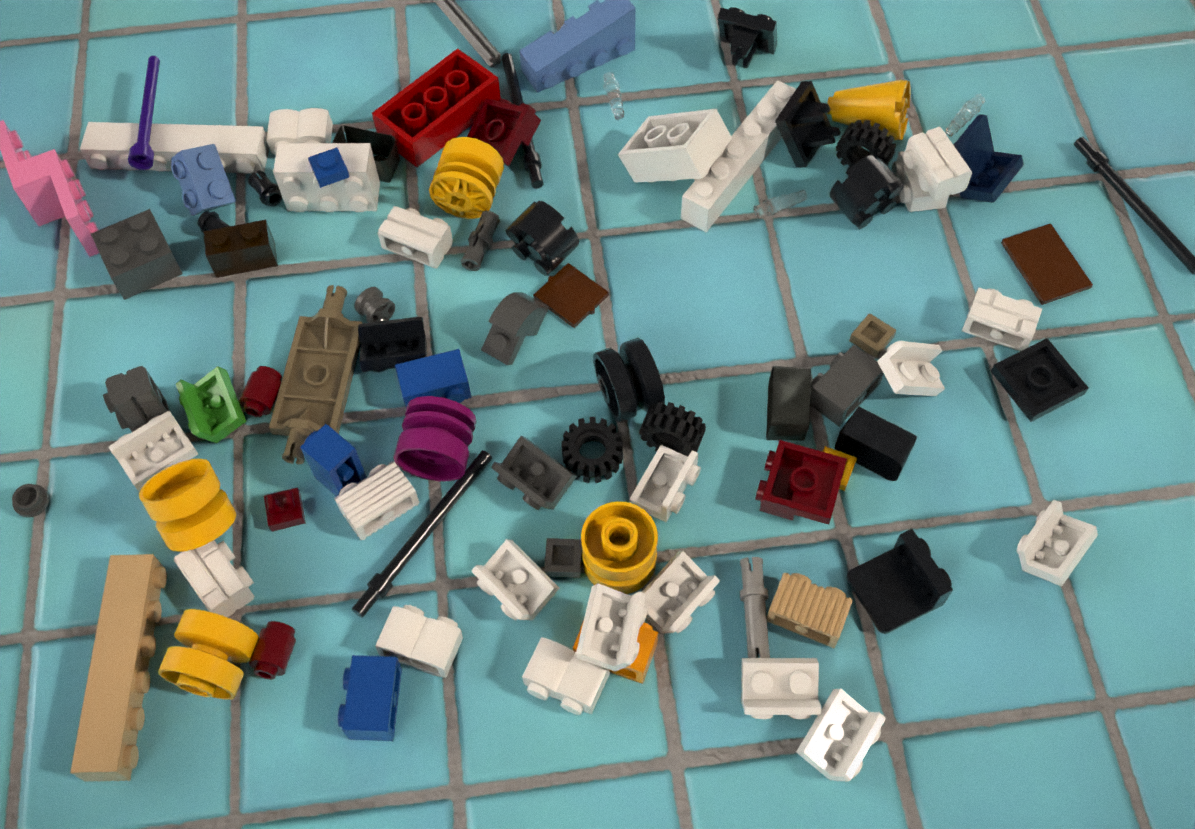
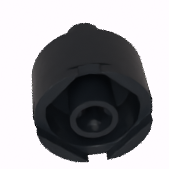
(866, 191)
(542, 237)

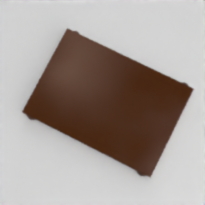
(1046, 264)

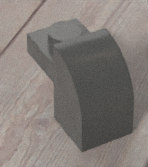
(511, 322)

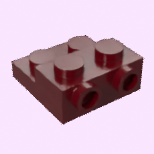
(505, 126)
(800, 482)

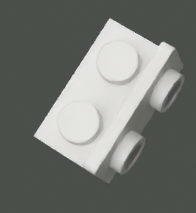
(910, 370)
(780, 687)

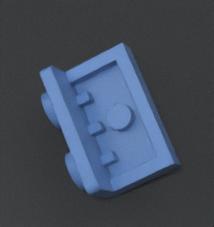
(202, 179)

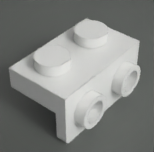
(152, 449)
(665, 481)
(1055, 544)
(515, 582)
(677, 593)
(611, 628)
(841, 737)

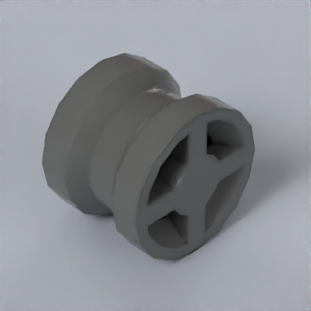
(374, 306)

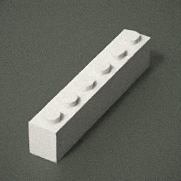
(239, 147)
(741, 157)

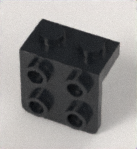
(900, 583)

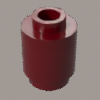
(261, 391)
(273, 650)

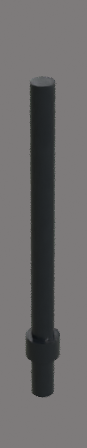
(531, 158)
(1099, 163)
(381, 583)

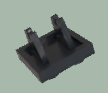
(747, 34)
(805, 124)

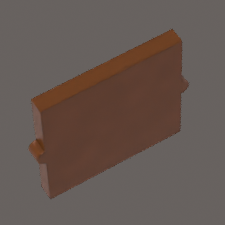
(571, 295)

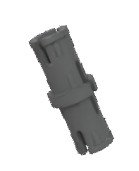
(480, 241)

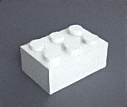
(675, 146)
(302, 191)

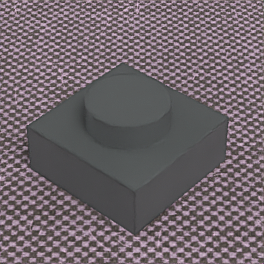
(563, 558)

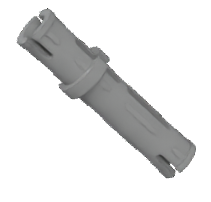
(754, 599)

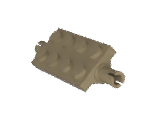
(316, 375)

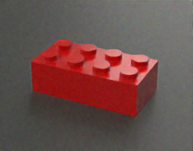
(436, 106)

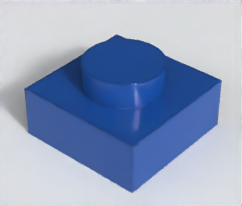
(328, 167)

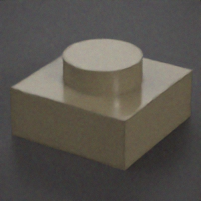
(872, 335)

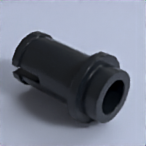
(268, 192)
(210, 221)

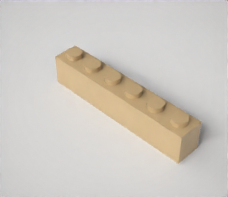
(119, 669)

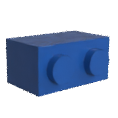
(435, 376)
(332, 459)
(370, 698)

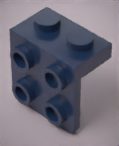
(989, 169)

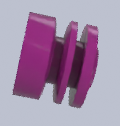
(435, 439)

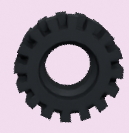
(868, 137)
(672, 428)
(592, 432)

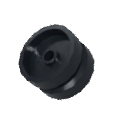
(628, 379)

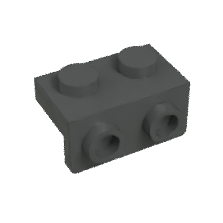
(534, 474)

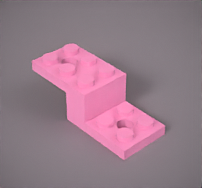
(47, 187)

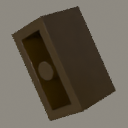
(240, 248)

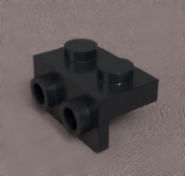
(391, 343)

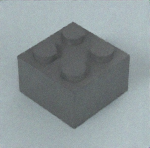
(136, 254)

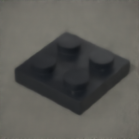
(1039, 379)

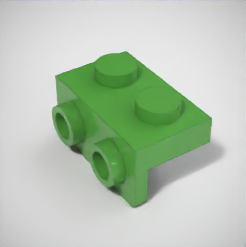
(211, 405)

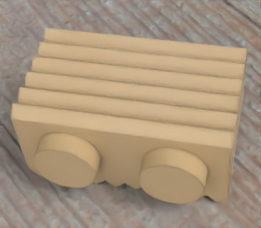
(809, 609)

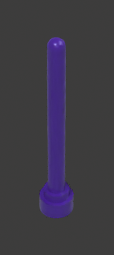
(141, 154)

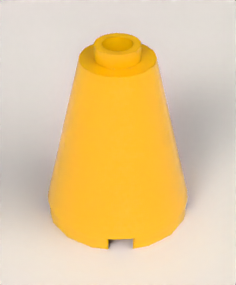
(878, 103)

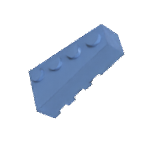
(580, 44)

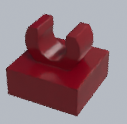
(284, 509)

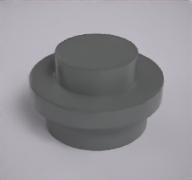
(30, 500)

